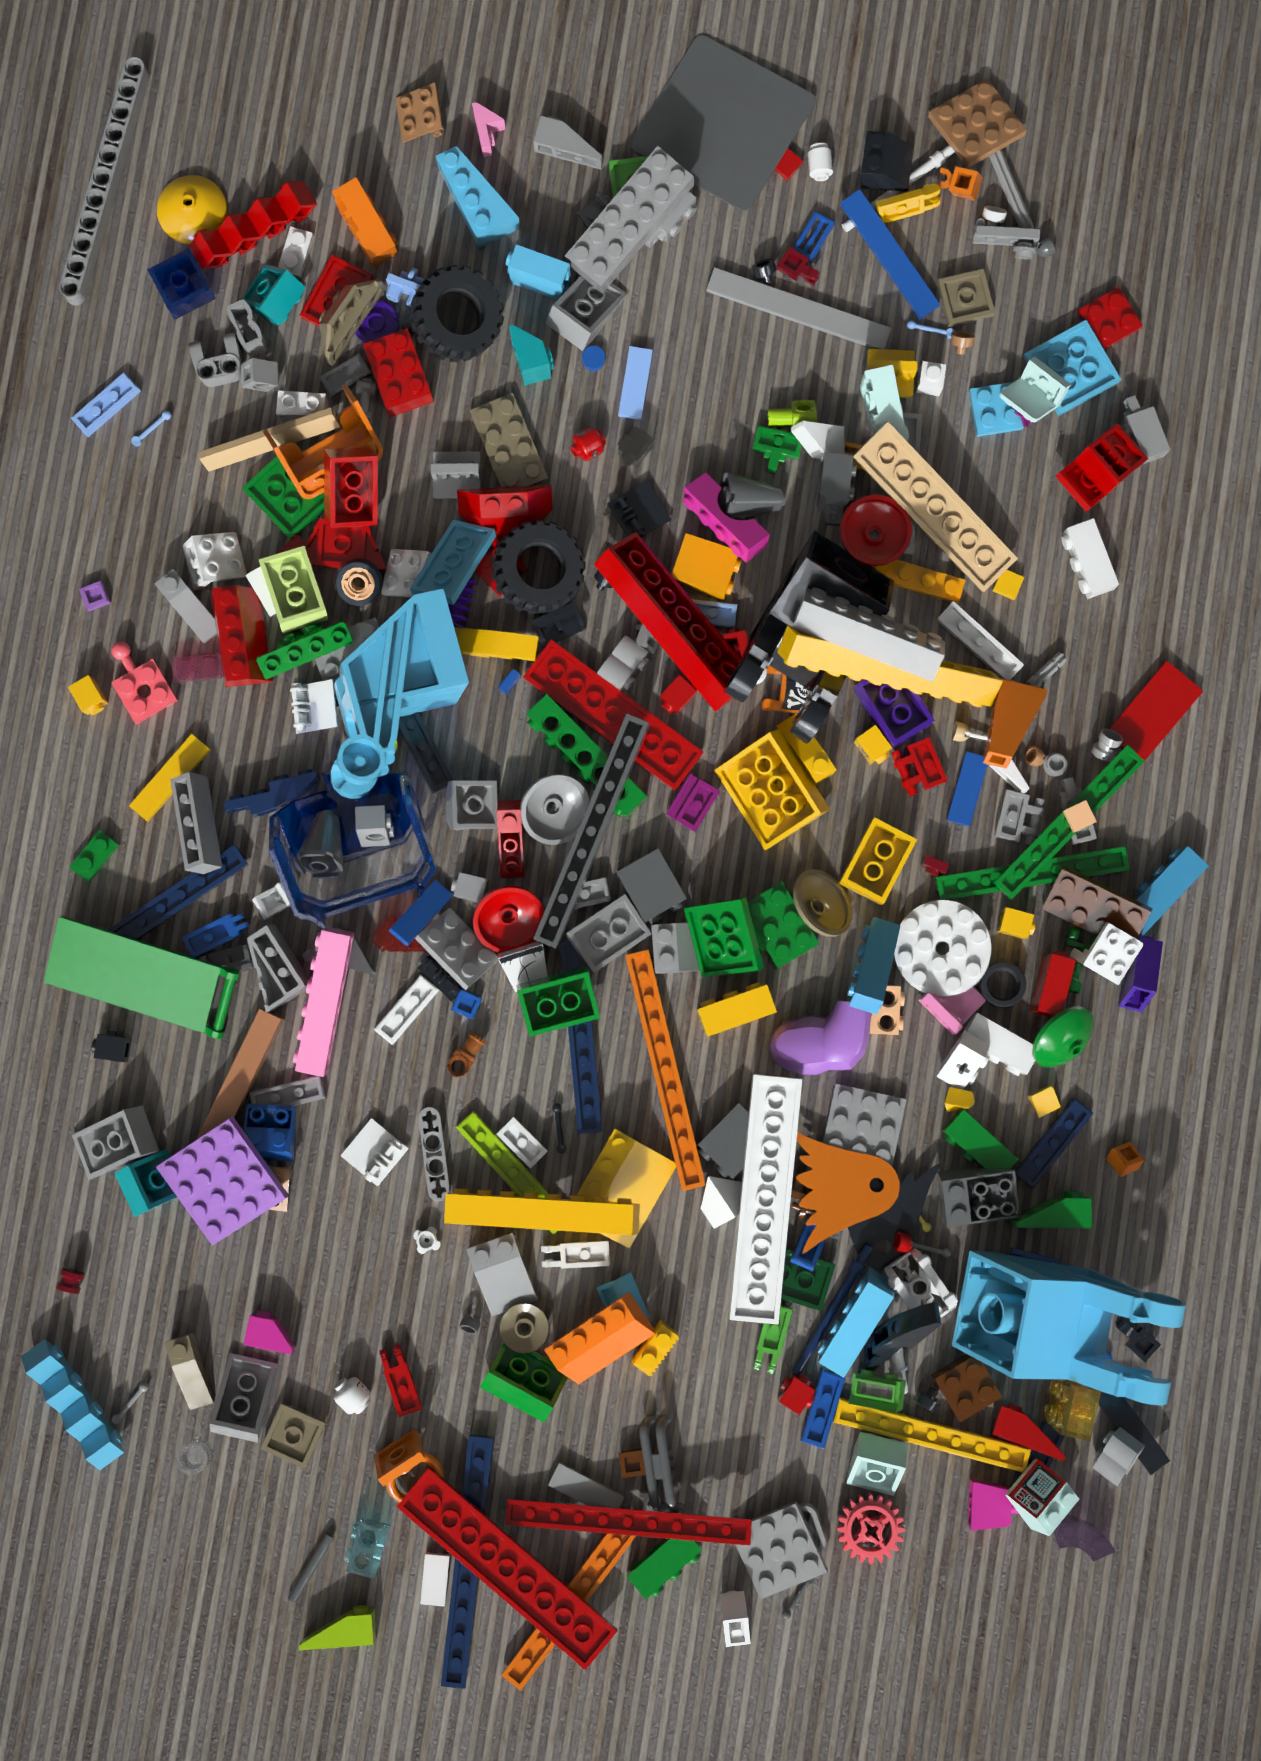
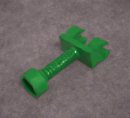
(1071, 941)

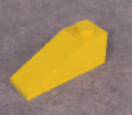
(810, 755)

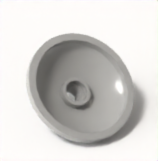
(560, 821)

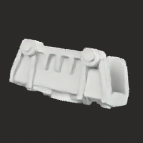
(927, 1275)

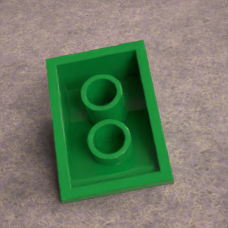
(1059, 1211)

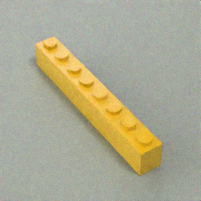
(542, 1213)

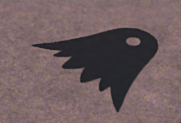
(901, 1217)

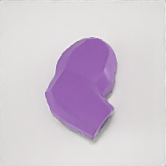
(820, 1042)

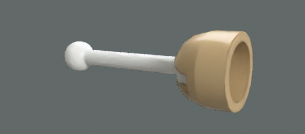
(962, 732)

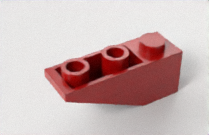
(510, 839)

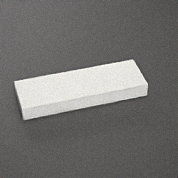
(406, 1009)

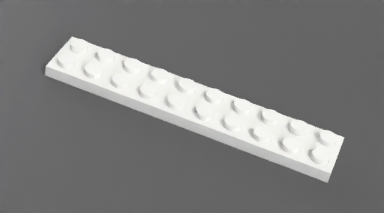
(765, 1199)

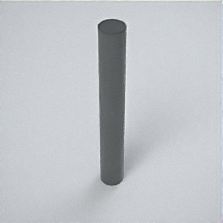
(311, 1567)

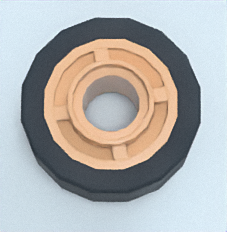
(359, 595)

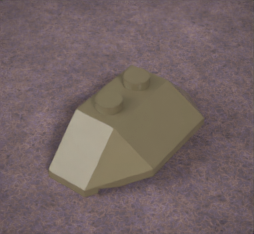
(346, 315)

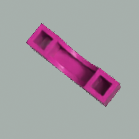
(743, 537)

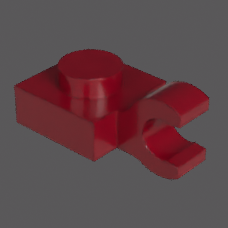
(795, 265)

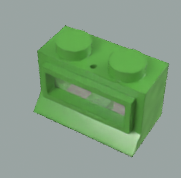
(877, 1391)

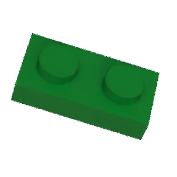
(94, 856)

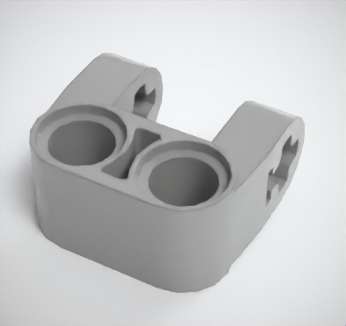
(218, 363)

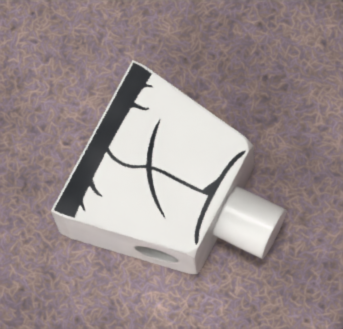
(524, 963)

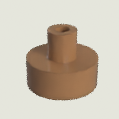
(962, 341)

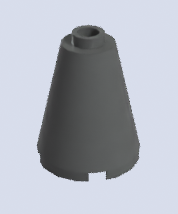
(748, 496)
(321, 847)

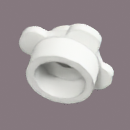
(424, 1246)

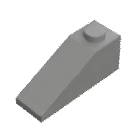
(560, 141)
(187, 605)

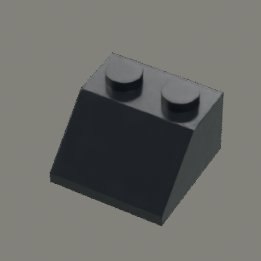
(886, 162)

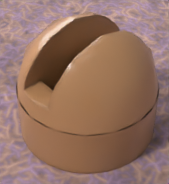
(1034, 756)

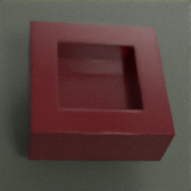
(934, 866)

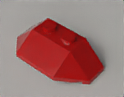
(504, 506)

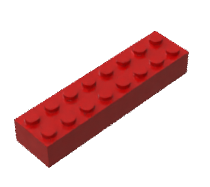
(670, 617)

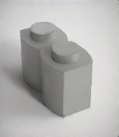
(247, 328)
(623, 663)
(1118, 1456)

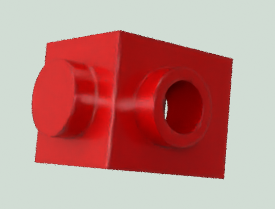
(797, 1393)

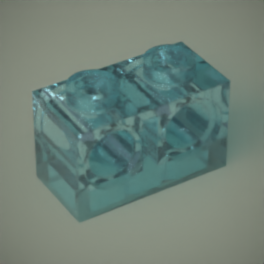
(371, 1548)

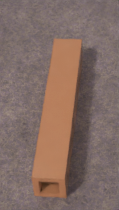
(244, 1069)

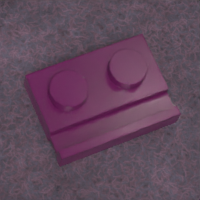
(693, 803)

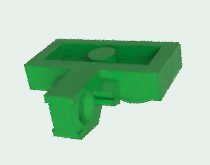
(776, 446)

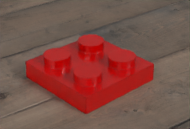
(1110, 318)

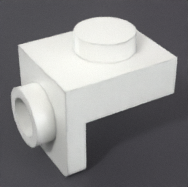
(271, 901)

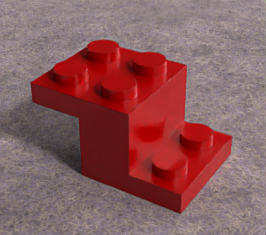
(1101, 467)

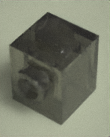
(634, 447)

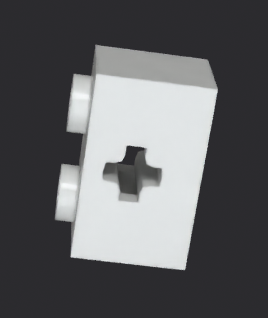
(964, 1060)

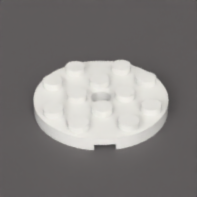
(967, 954)

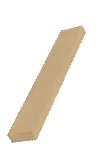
(258, 444)

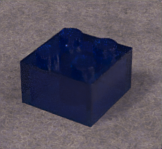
(181, 284)

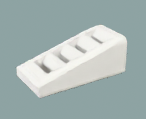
(1012, 777)

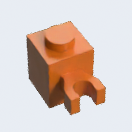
(962, 183)

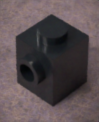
(111, 1047)

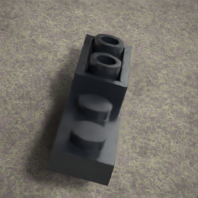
(901, 1330)

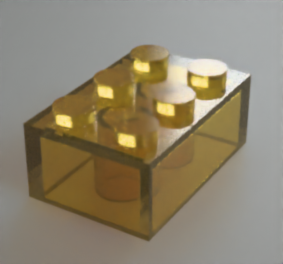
(1072, 1408)

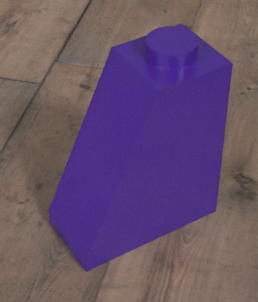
(1142, 976)

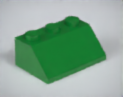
(525, 1381)

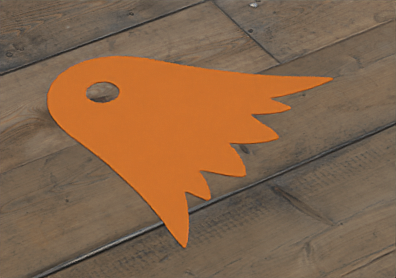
(842, 1188)

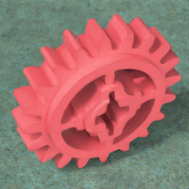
(864, 1535)

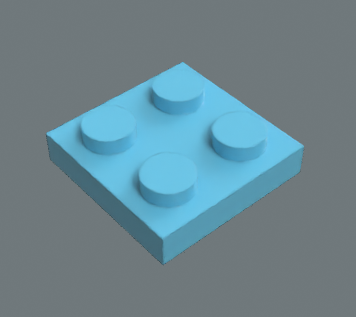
(991, 412)

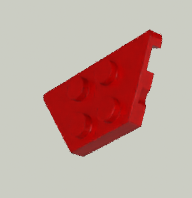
(336, 546)

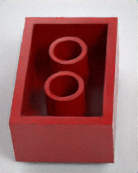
(398, 373)
(350, 487)

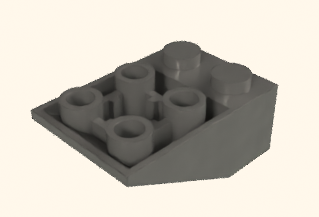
(977, 1195)

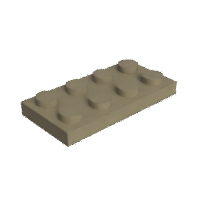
(508, 443)

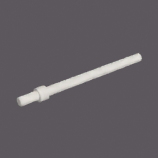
(935, 160)

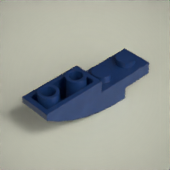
(282, 792)

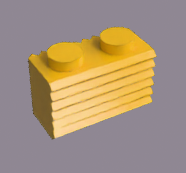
(655, 1348)

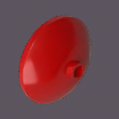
(876, 515)
(509, 931)

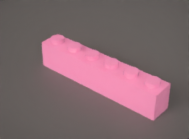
(324, 1001)

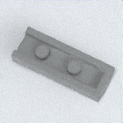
(1003, 235)

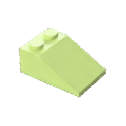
(293, 589)

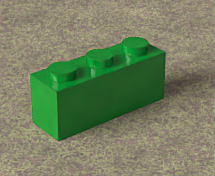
(977, 1143)
(661, 1564)

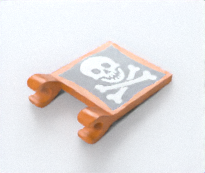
(791, 695)

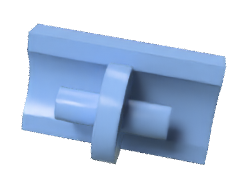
(406, 284)

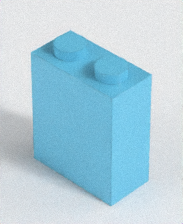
(538, 272)

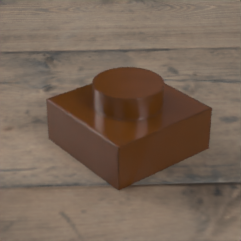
(631, 1463)

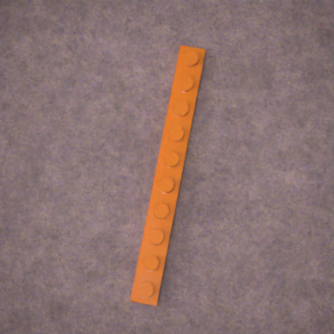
(665, 1070)

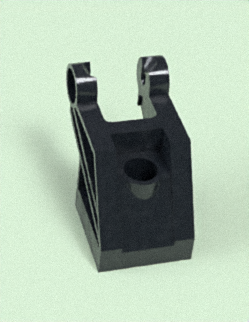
(819, 566)

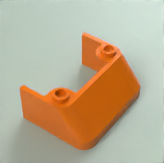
(307, 467)

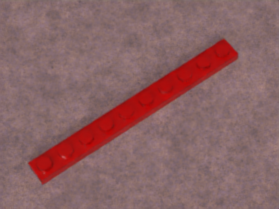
(629, 1522)

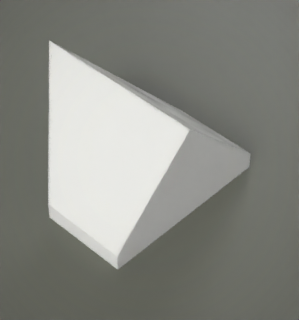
(721, 1200)

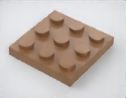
(977, 123)

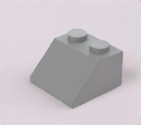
(673, 949)

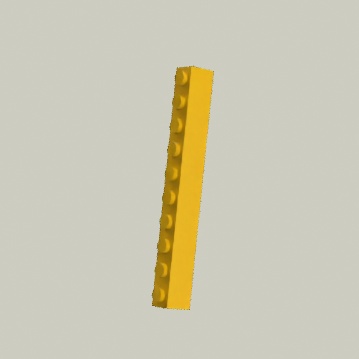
(951, 681)

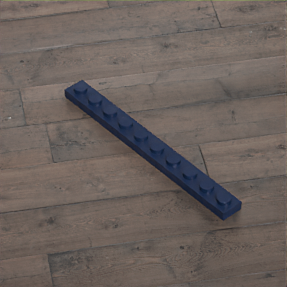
(464, 1581)

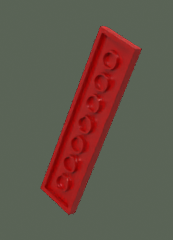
(604, 708)

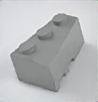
(277, 967)

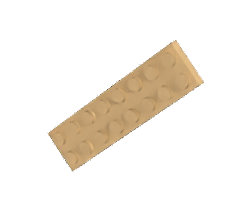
(934, 506)

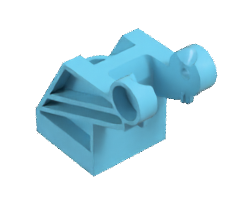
(395, 672)
(1056, 1323)

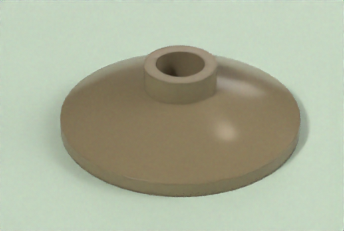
(520, 1340)

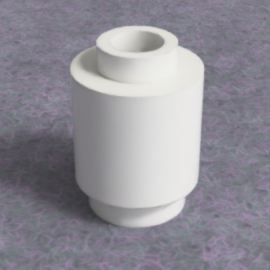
(820, 161)

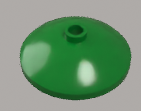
(1063, 1037)

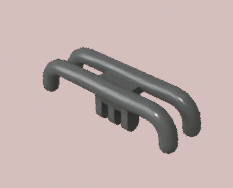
(658, 1464)

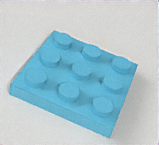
(1080, 361)

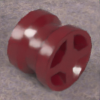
(70, 1280)

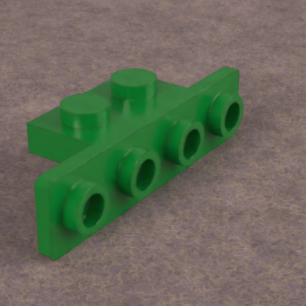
(303, 647)

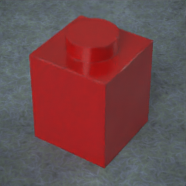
(677, 695)

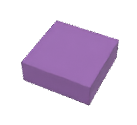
(94, 595)

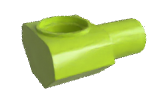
(799, 411)

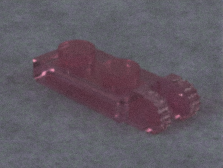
(196, 668)

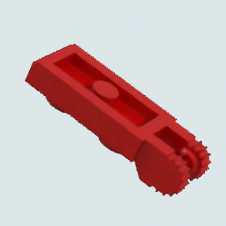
(400, 1383)

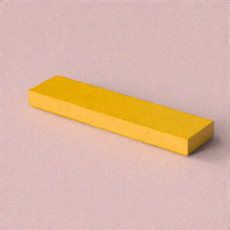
(159, 788)

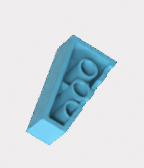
(477, 200)
(856, 1323)

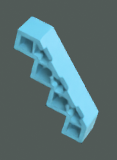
(67, 1394)

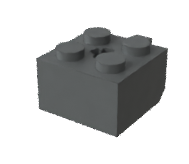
(834, 487)

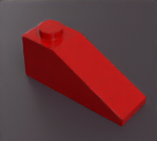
(1021, 1429)

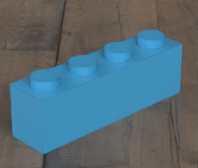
(1169, 883)
(874, 966)

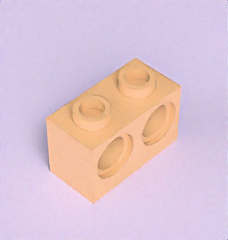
(892, 1011)

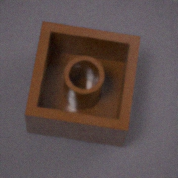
(966, 1386)

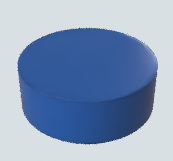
(593, 358)

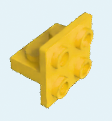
(903, 365)

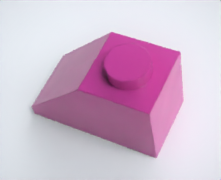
(267, 1333)

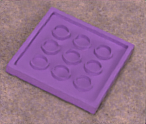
(222, 1180)

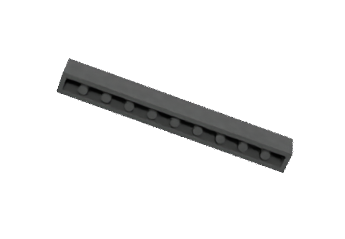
(592, 831)

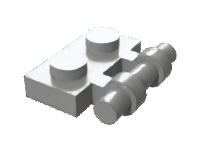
(1012, 816)

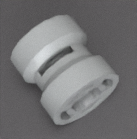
(1107, 744)

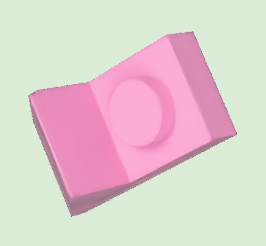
(486, 124)

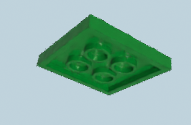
(281, 501)
(724, 937)

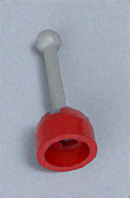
(904, 1243)

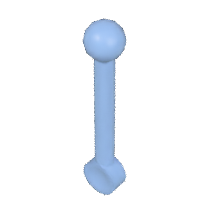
(912, 325)
(137, 440)

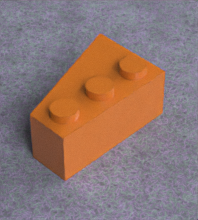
(365, 223)

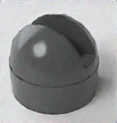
(1045, 247)
(469, 1324)

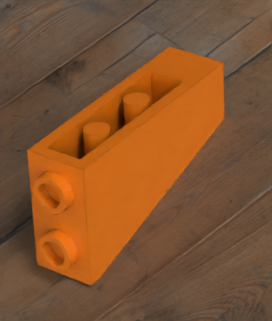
(1010, 720)

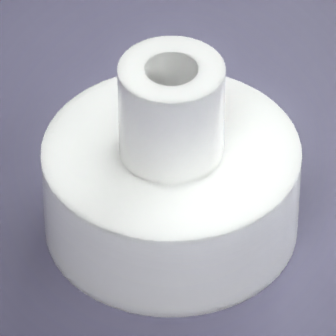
(994, 215)

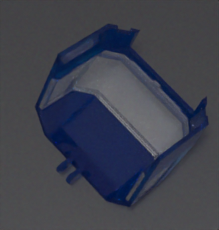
(367, 871)

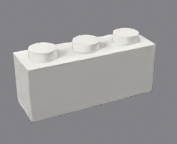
(1089, 559)
(1003, 1044)

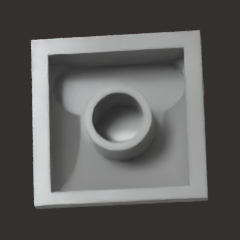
(471, 805)

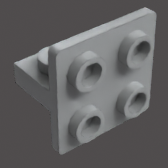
(454, 472)

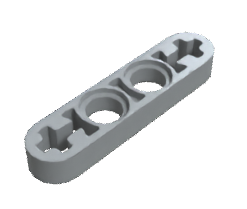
(430, 1154)

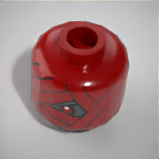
(588, 443)

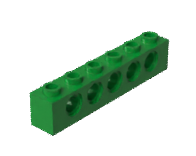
(548, 709)

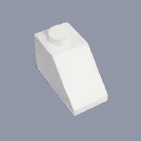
(819, 438)
(735, 1618)

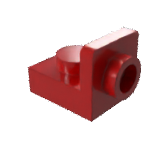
(740, 638)

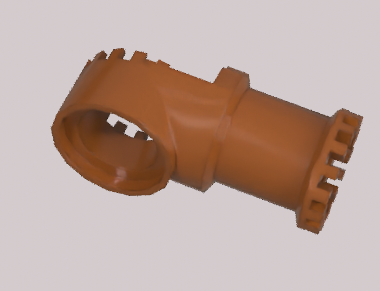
(466, 1053)

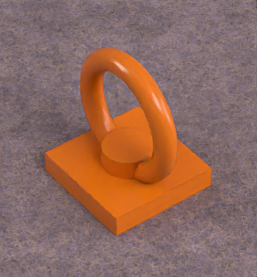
(400, 1458)

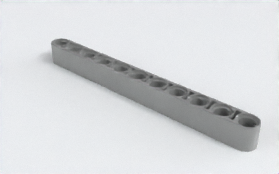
(102, 170)

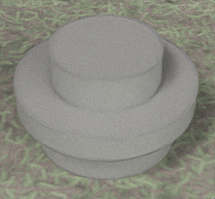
(1024, 251)
(1055, 764)

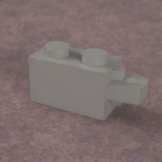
(672, 224)
(1144, 429)

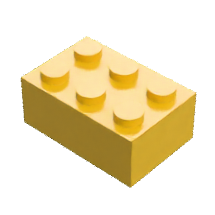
(877, 861)
(736, 1009)

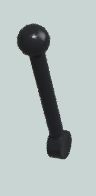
(561, 1148)

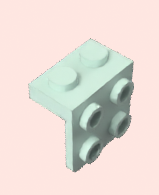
(1036, 392)

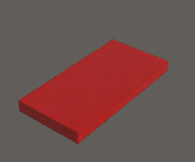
(1156, 710)

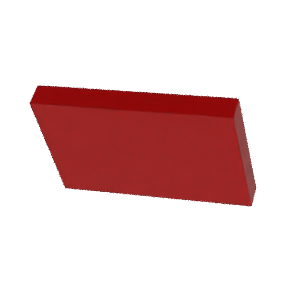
(332, 279)

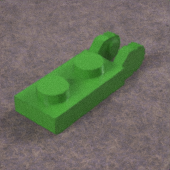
(772, 1339)

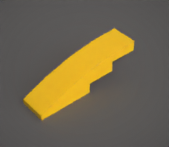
(497, 644)

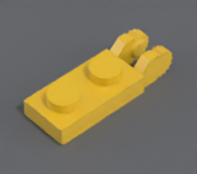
(908, 203)

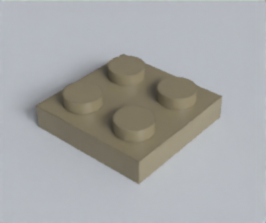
(966, 297)
(293, 1435)

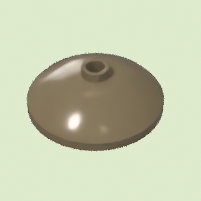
(822, 903)

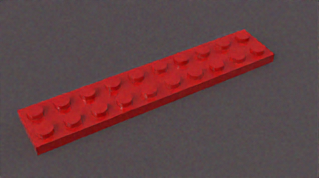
(507, 1568)

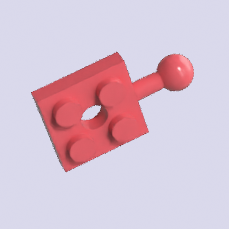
(130, 683)

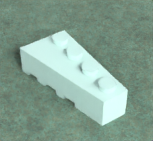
(882, 400)

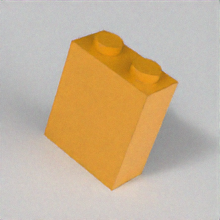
(706, 567)

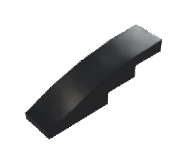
(1123, 1416)

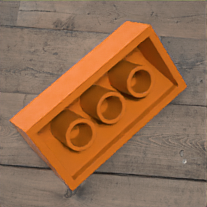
(600, 1339)

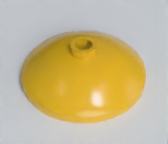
(185, 221)

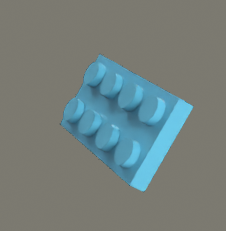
(454, 560)

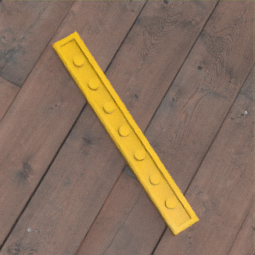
(933, 1435)

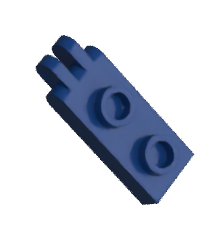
(214, 934)

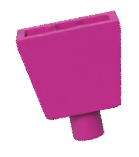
(988, 1505)

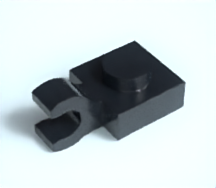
(1139, 1341)

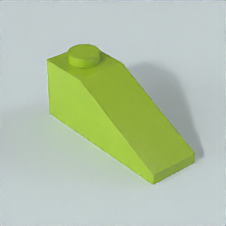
(350, 1629)

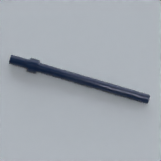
(856, 1268)

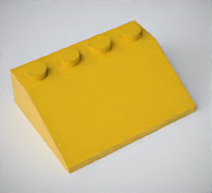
(772, 789)
(628, 1171)

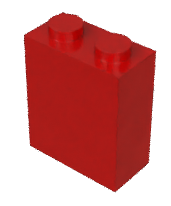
(1052, 984)

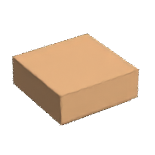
(1079, 816)

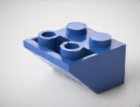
(272, 1130)

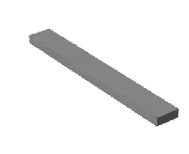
(798, 309)

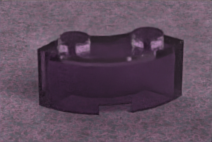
(1082, 1535)

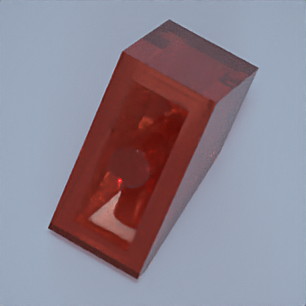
(387, 941)

